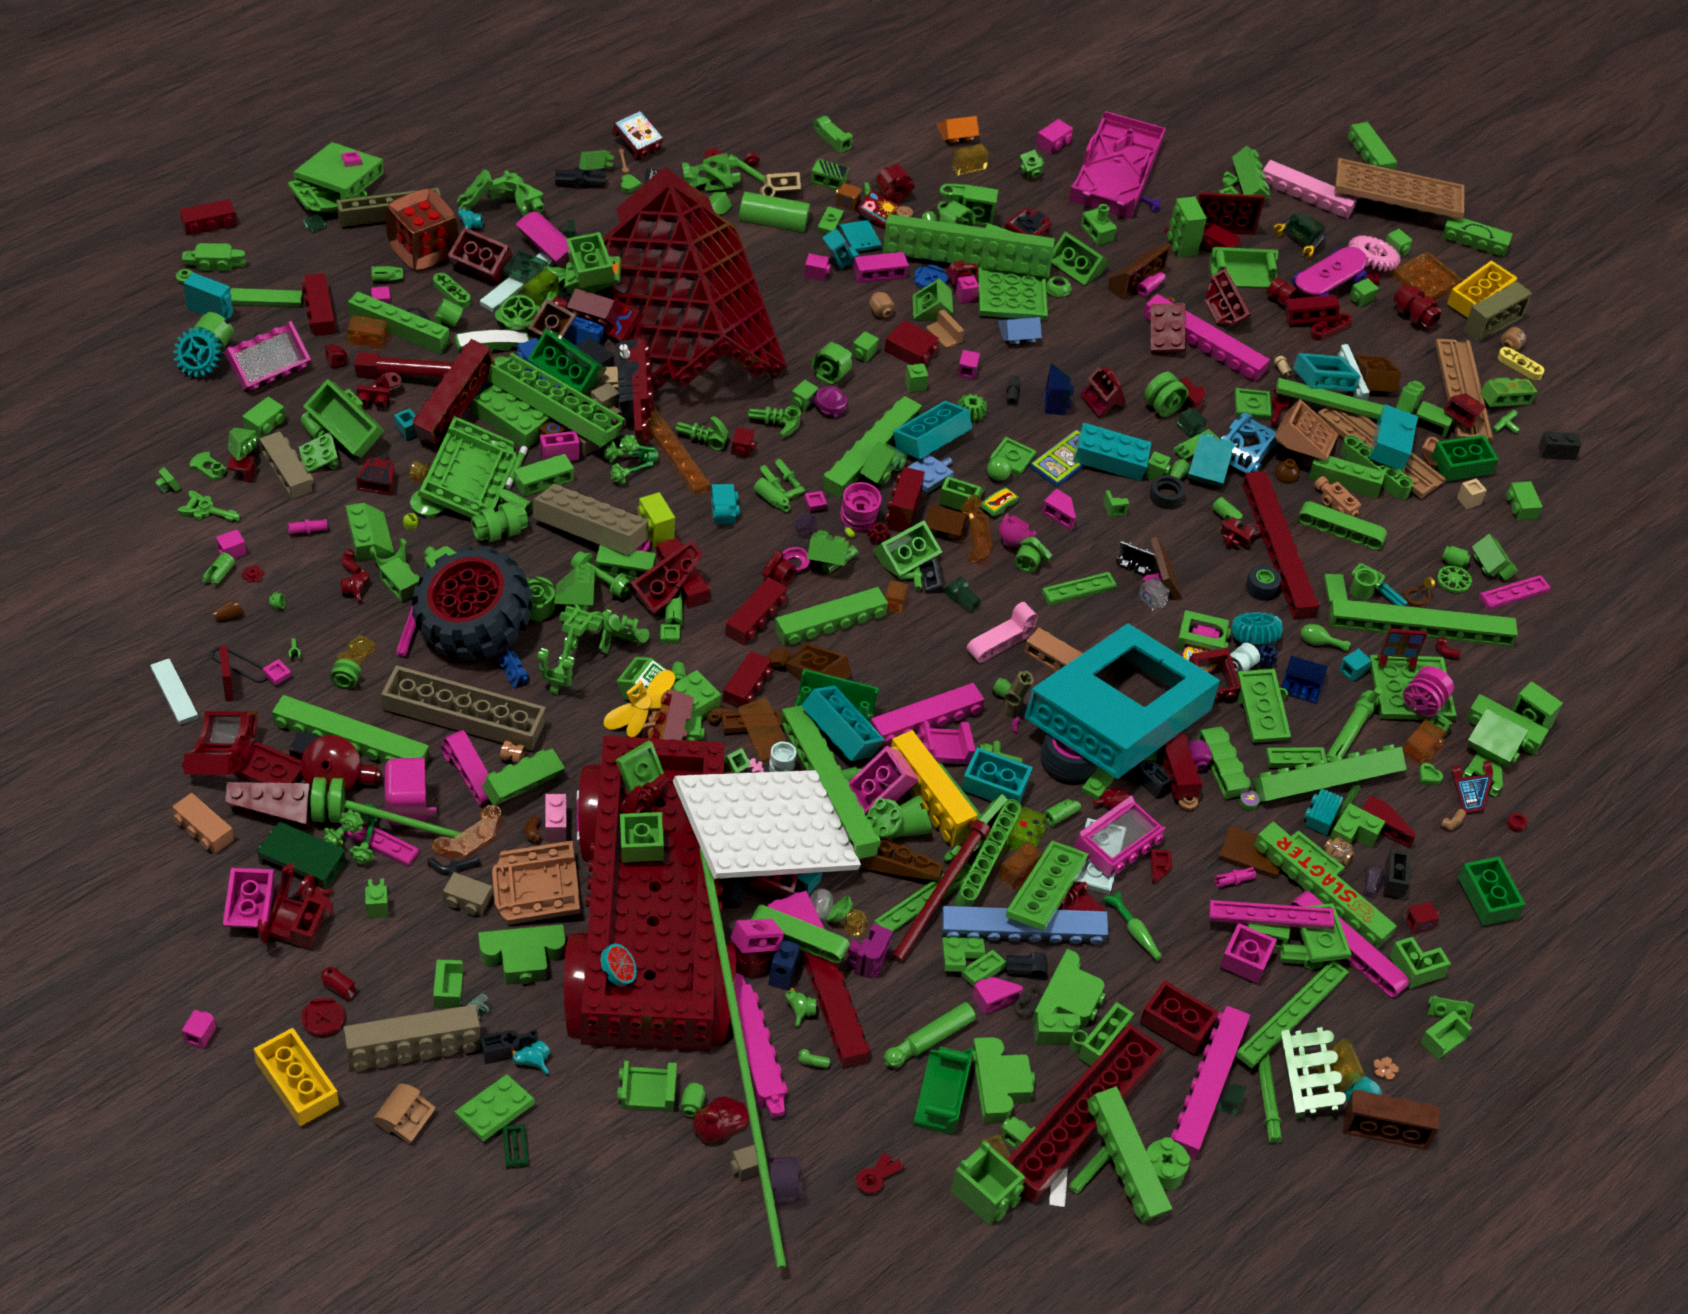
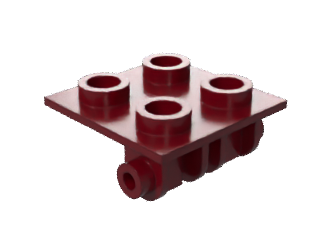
(1079, 899)

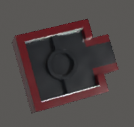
(1029, 223)

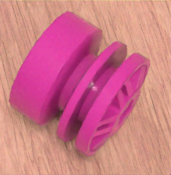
(860, 506)
(1428, 691)

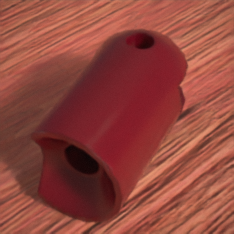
(338, 982)

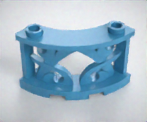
(1247, 426)

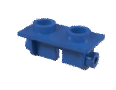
(510, 662)

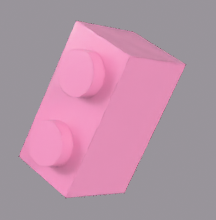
(555, 817)

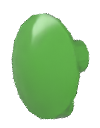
(424, 506)
(885, 817)

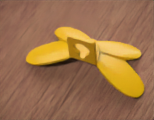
(637, 711)

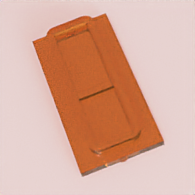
(761, 726)

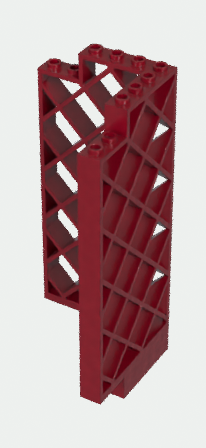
(723, 283)

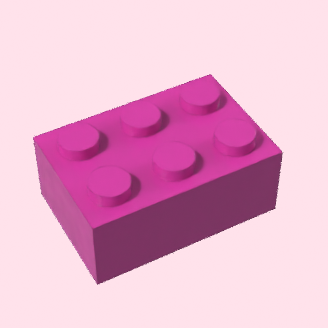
(883, 777)

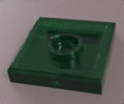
(523, 266)

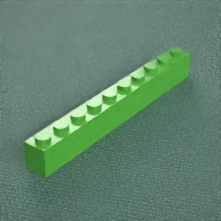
(1437, 623)
(816, 756)

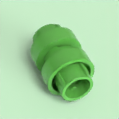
(507, 520)

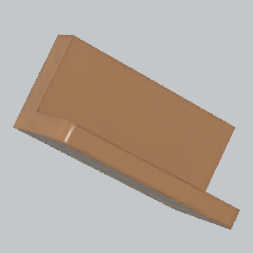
(947, 330)

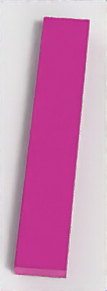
(1271, 914)

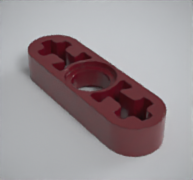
(1321, 331)

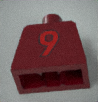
(1464, 409)

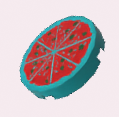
(618, 964)

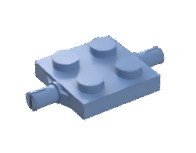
(935, 471)

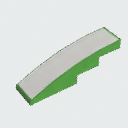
(494, 339)

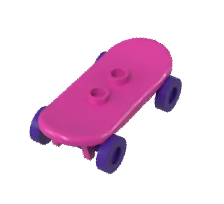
(1332, 272)

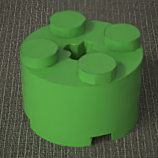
(957, 214)
(216, 324)
(831, 363)
(543, 598)
(1169, 1162)

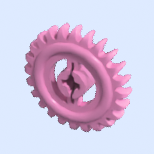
(1375, 251)

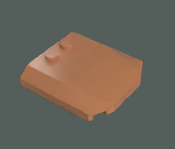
(536, 883)

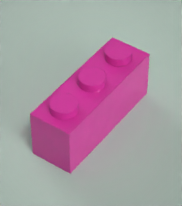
(880, 267)

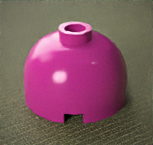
(1014, 531)

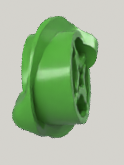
(517, 313)

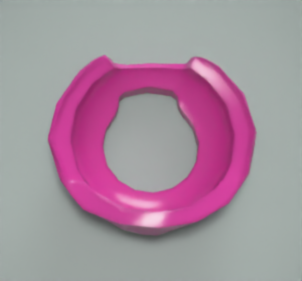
(797, 553)

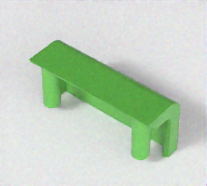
(1246, 266)

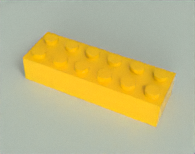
(941, 798)

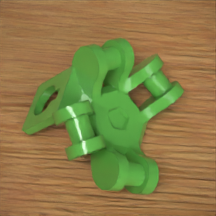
(614, 628)

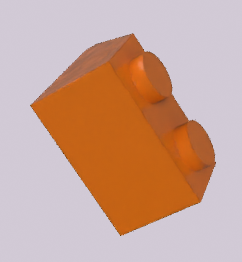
(959, 128)

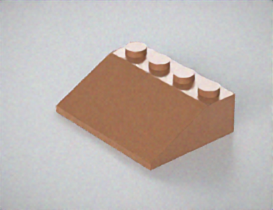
(1306, 432)

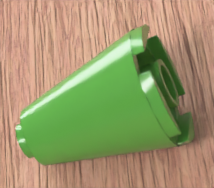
(914, 819)

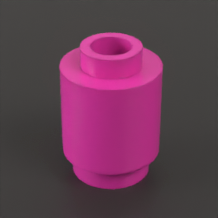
(1206, 631)

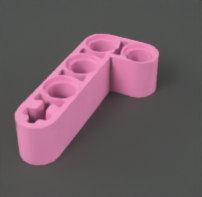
(1004, 635)

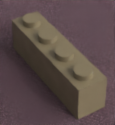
(286, 465)

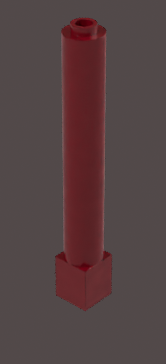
(372, 365)

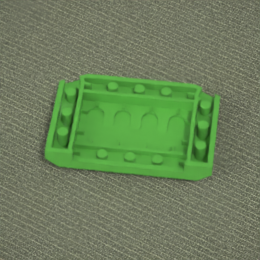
(469, 469)

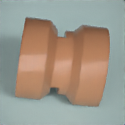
(512, 752)

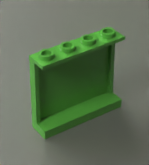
(330, 172)

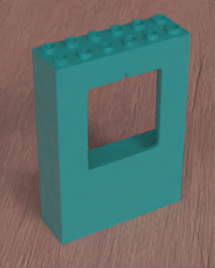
(1108, 724)

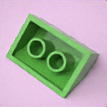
(1078, 259)
(367, 530)
(908, 549)
(576, 586)

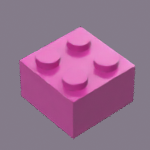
(1248, 953)

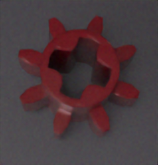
(878, 533)

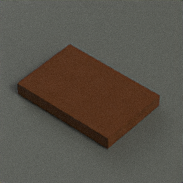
(1166, 568)
(1240, 851)

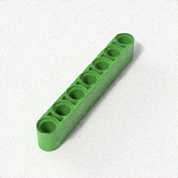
(988, 854)

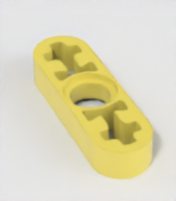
(1530, 369)

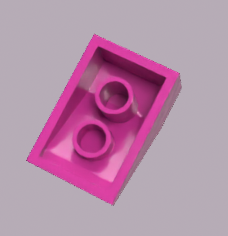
(249, 897)

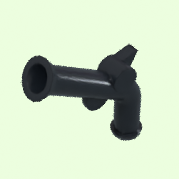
(454, 865)

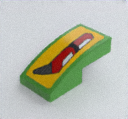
(999, 501)

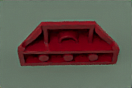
(1225, 300)

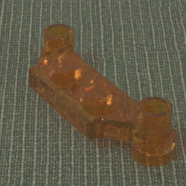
(979, 528)
(472, 836)

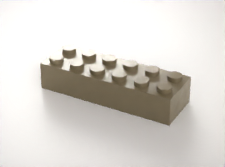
(590, 519)
(412, 1038)

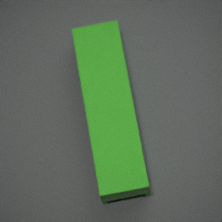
(556, 401)

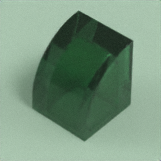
(1231, 1098)

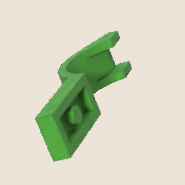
(985, 816)

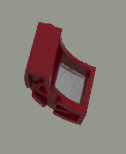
(222, 743)

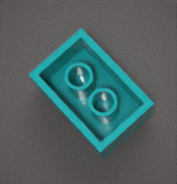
(995, 775)

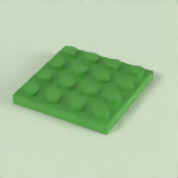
(1011, 294)
(1395, 678)

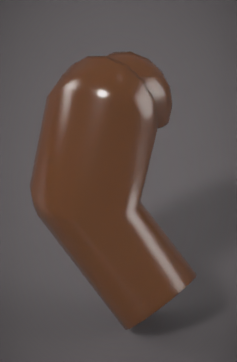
(715, 715)

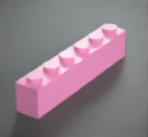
(1308, 189)

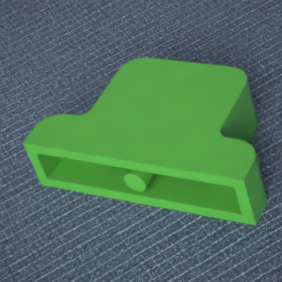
(1072, 991)

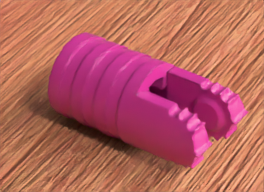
(1150, 284)

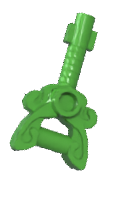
(205, 508)

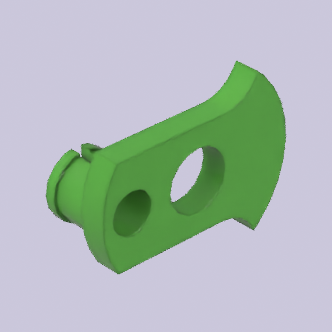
(217, 469)

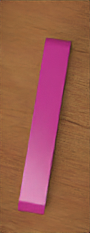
(1364, 955)

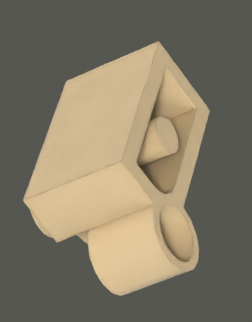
(781, 182)

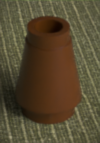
(228, 610)

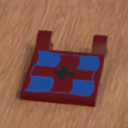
(1402, 644)

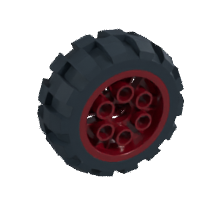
(483, 619)

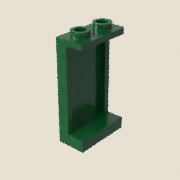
(309, 853)

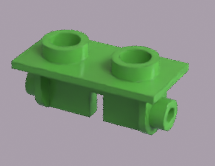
(1442, 1007)

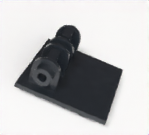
(1129, 552)

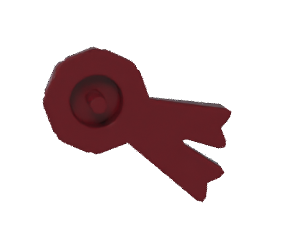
(871, 1180)

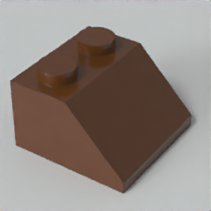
(552, 318)
(946, 521)

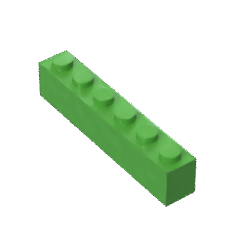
(401, 323)
(830, 616)
(1128, 1154)

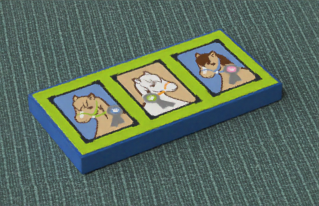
(1057, 463)

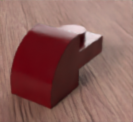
(1195, 396)

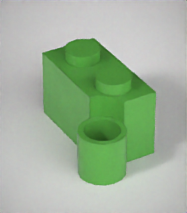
(1493, 558)
(1059, 1030)

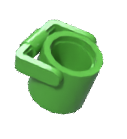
(448, 313)
(1031, 554)
(1365, 582)

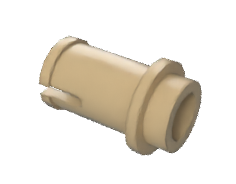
(1282, 365)

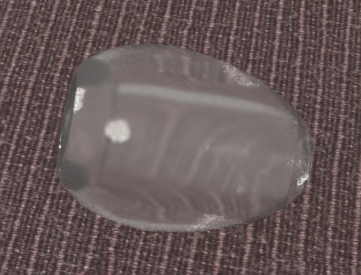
(822, 902)

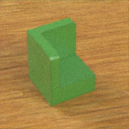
(1115, 506)

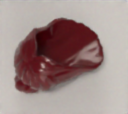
(720, 1119)

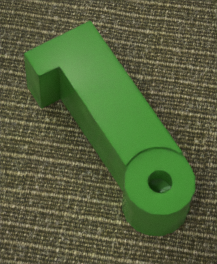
(833, 134)

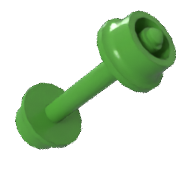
(619, 586)

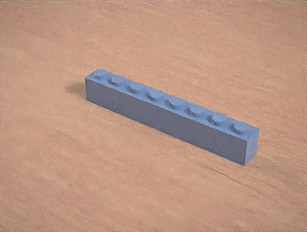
(994, 925)

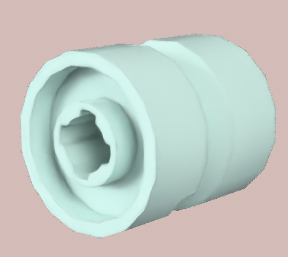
(1245, 657)
(782, 757)

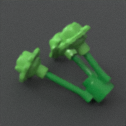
(628, 446)
(352, 822)

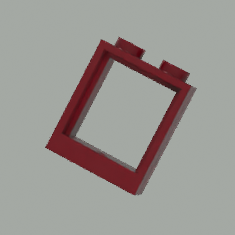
(1216, 657)

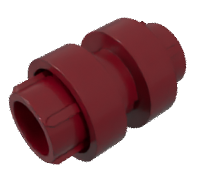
(1422, 309)

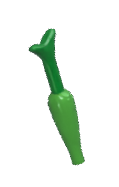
(1134, 926)

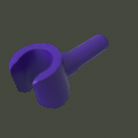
(1154, 205)

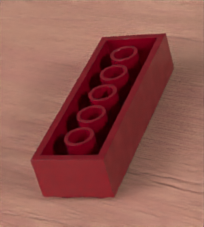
(453, 393)

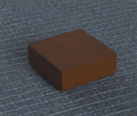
(778, 657)

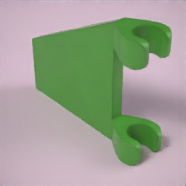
(1476, 767)

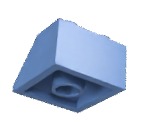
(1019, 329)

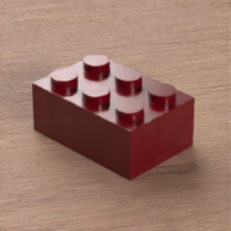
(480, 255)
(905, 499)
(1179, 1017)

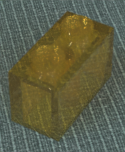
(970, 159)

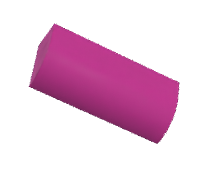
(545, 237)

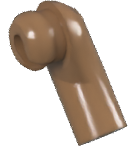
(1456, 820)

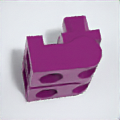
(871, 954)

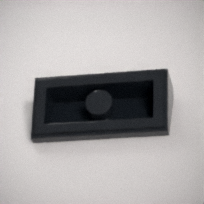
(932, 576)

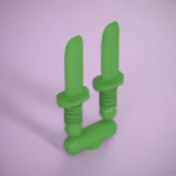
(788, 475)

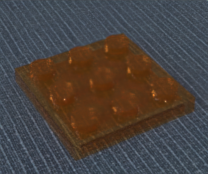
(1428, 275)

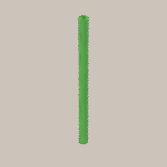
(400, 819)

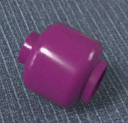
(1201, 754)

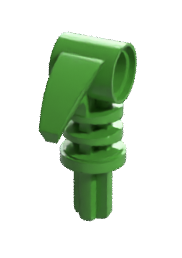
(789, 418)
(716, 437)

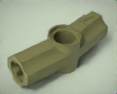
(1015, 695)

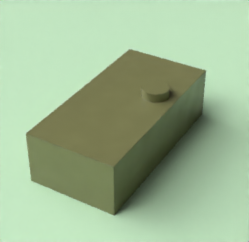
(1497, 311)

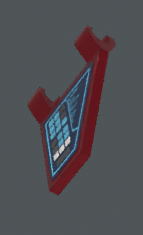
(1473, 790)

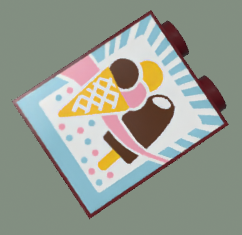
(638, 134)

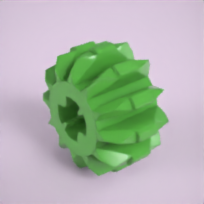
(975, 405)

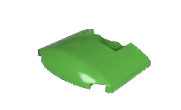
(317, 197)

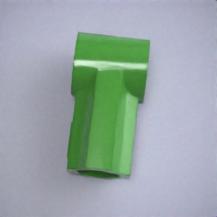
(1298, 955)

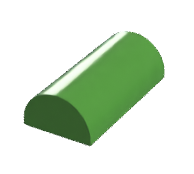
(774, 212)

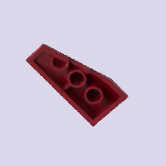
(663, 580)

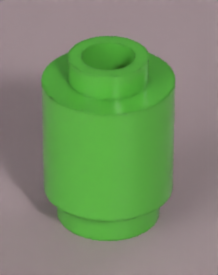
(1456, 556)
(692, 1099)

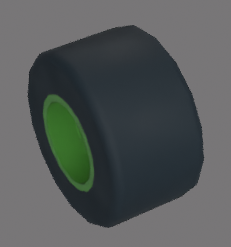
(1263, 582)

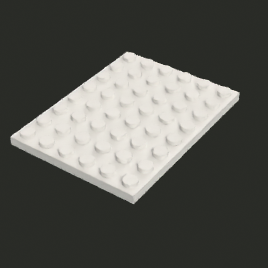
(765, 823)

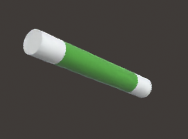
(517, 464)

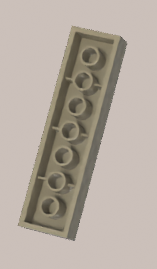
(463, 707)

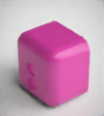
(406, 789)

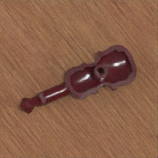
(1280, 403)

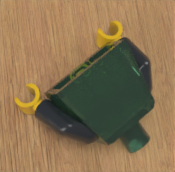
(1306, 229)

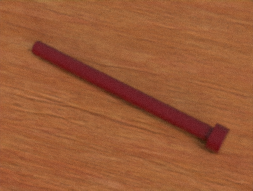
(978, 831)

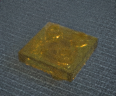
(1347, 1065)

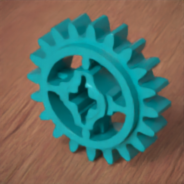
(198, 352)

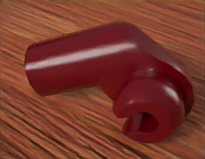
(348, 562)
(1445, 650)

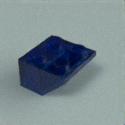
(1304, 678)

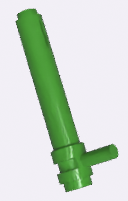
(1362, 710)

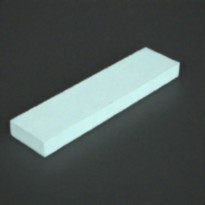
(174, 691)

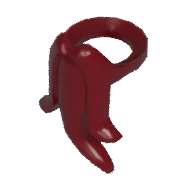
(309, 889)

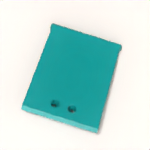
(860, 235)

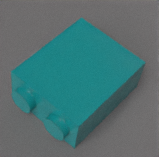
(207, 295)
(1211, 460)

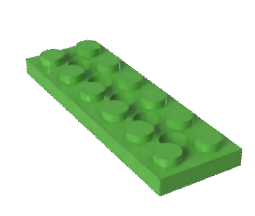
(1036, 886)

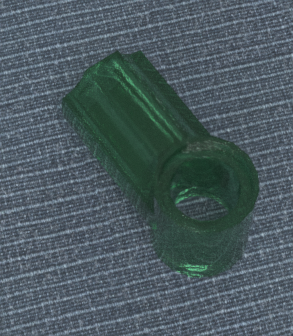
(960, 591)

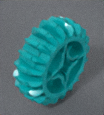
(1257, 628)

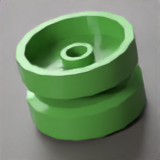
(1166, 394)
(327, 800)

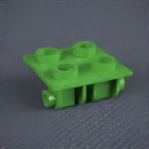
(319, 453)

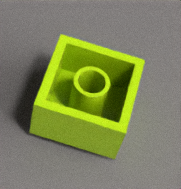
(661, 519)

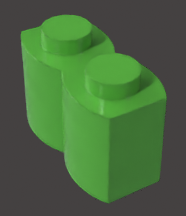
(1410, 396)

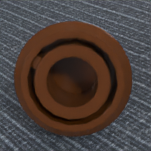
(1287, 471)

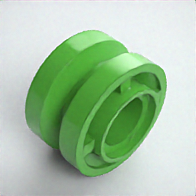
(345, 673)

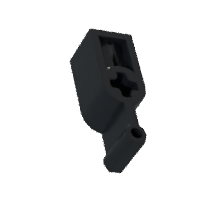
(1153, 778)
(501, 1044)

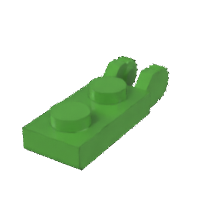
(475, 191)

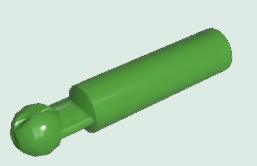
(930, 1035)

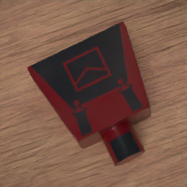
(377, 476)

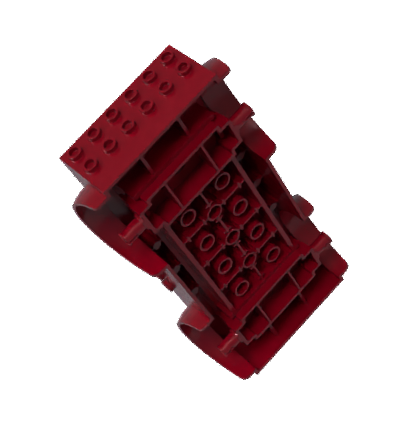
(652, 911)

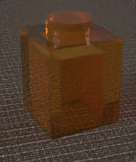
(896, 595)

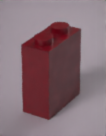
(911, 344)

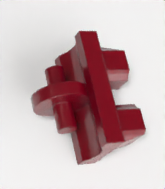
(374, 394)
(1234, 535)

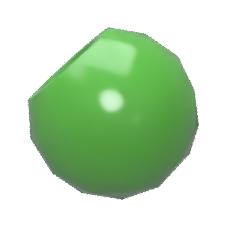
(999, 468)

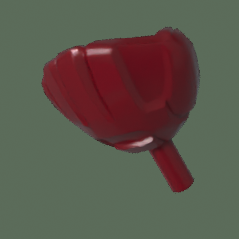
(1112, 797)

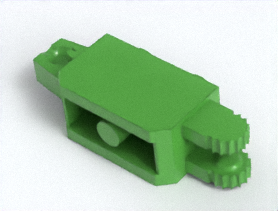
(214, 257)

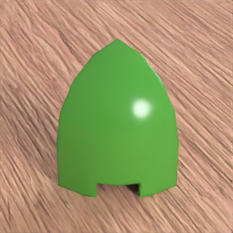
(720, 202)

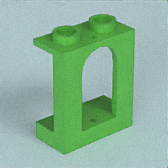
(1199, 640)

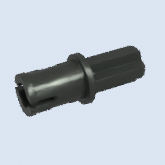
(1013, 390)

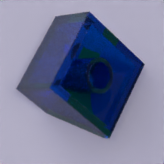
(1057, 391)

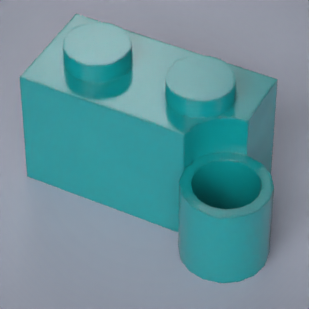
(839, 249)
(724, 504)

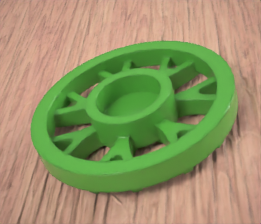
(1454, 579)

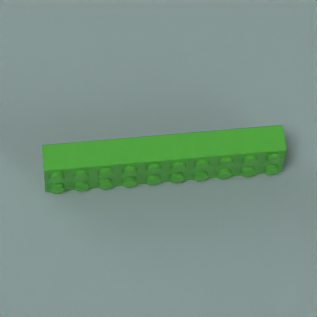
(969, 244)

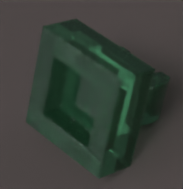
(479, 1001)

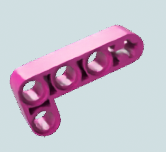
(461, 751)

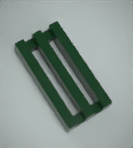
(516, 1162)

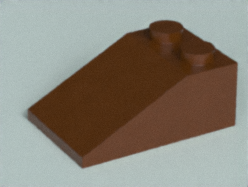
(1378, 373)
(818, 660)

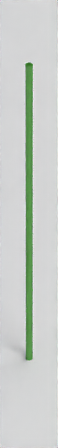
(744, 1067)

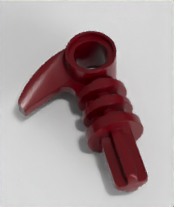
(641, 798)

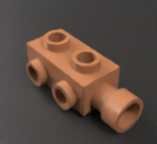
(1337, 497)

